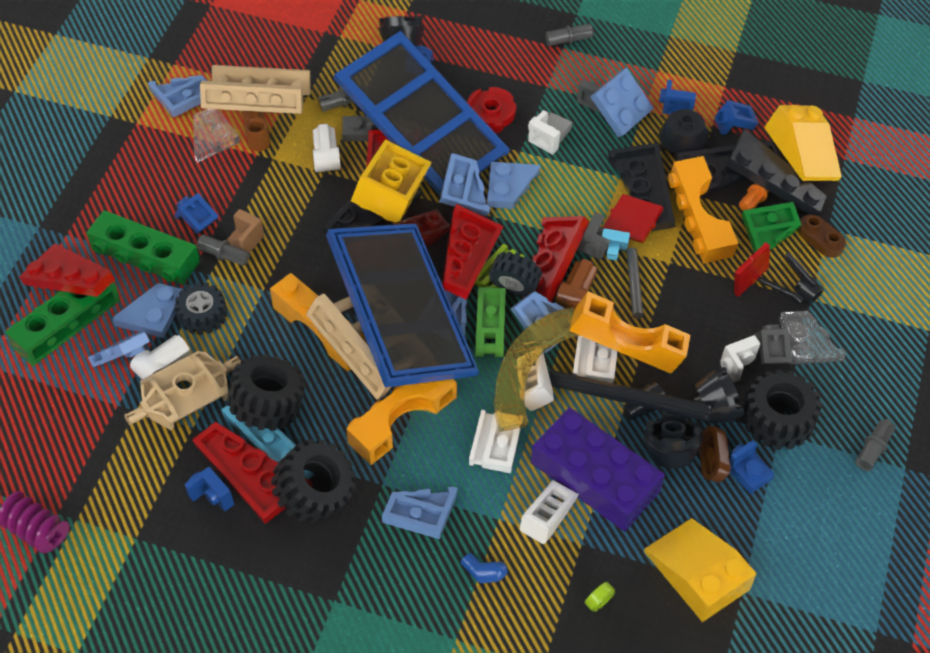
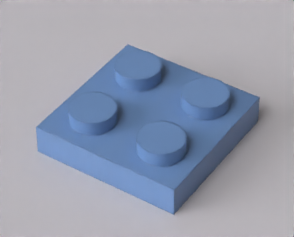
(622, 102)

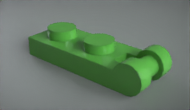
(490, 321)

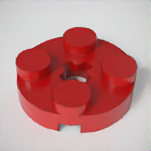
(496, 97)

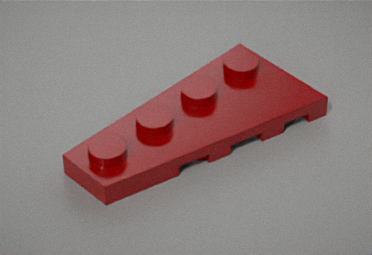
(468, 250)
(556, 250)
(67, 272)
(243, 468)

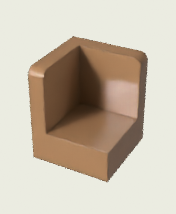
(248, 231)

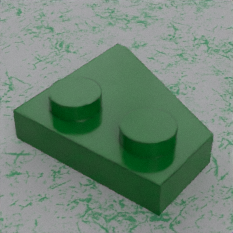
(770, 224)

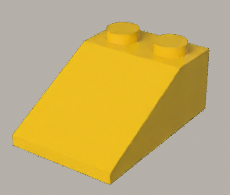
(805, 141)
(390, 181)
(701, 568)

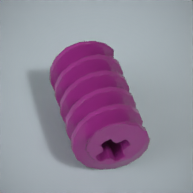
(32, 523)

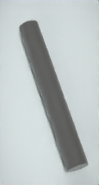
(634, 282)

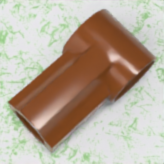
(256, 130)
(577, 284)

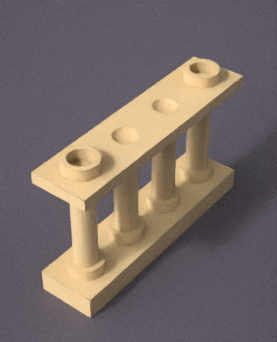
(255, 89)
(347, 341)

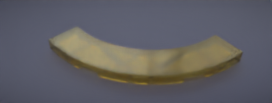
(518, 361)

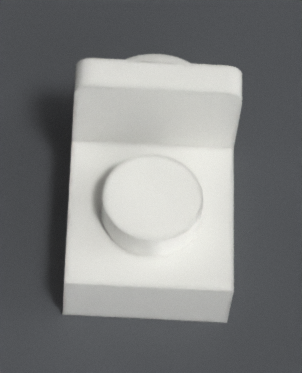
(543, 134)
(738, 355)

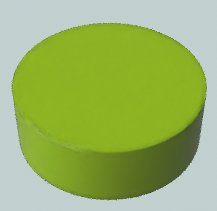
(600, 597)

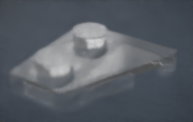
(212, 133)
(809, 340)

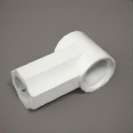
(325, 152)
(169, 352)

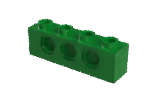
(143, 247)
(57, 322)

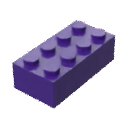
(597, 468)

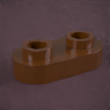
(819, 235)
(714, 454)

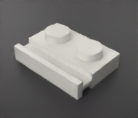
(594, 360)
(493, 448)

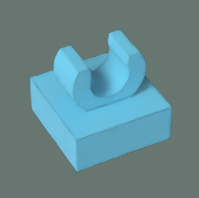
(618, 241)

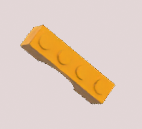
(712, 237)
(293, 300)
(659, 346)
(371, 433)

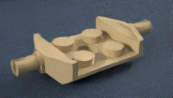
(167, 403)

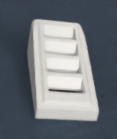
(538, 386)
(538, 526)

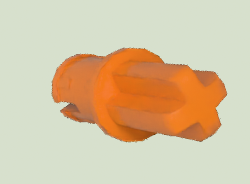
(755, 195)

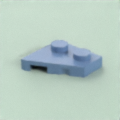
(178, 95)

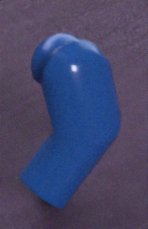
(484, 572)

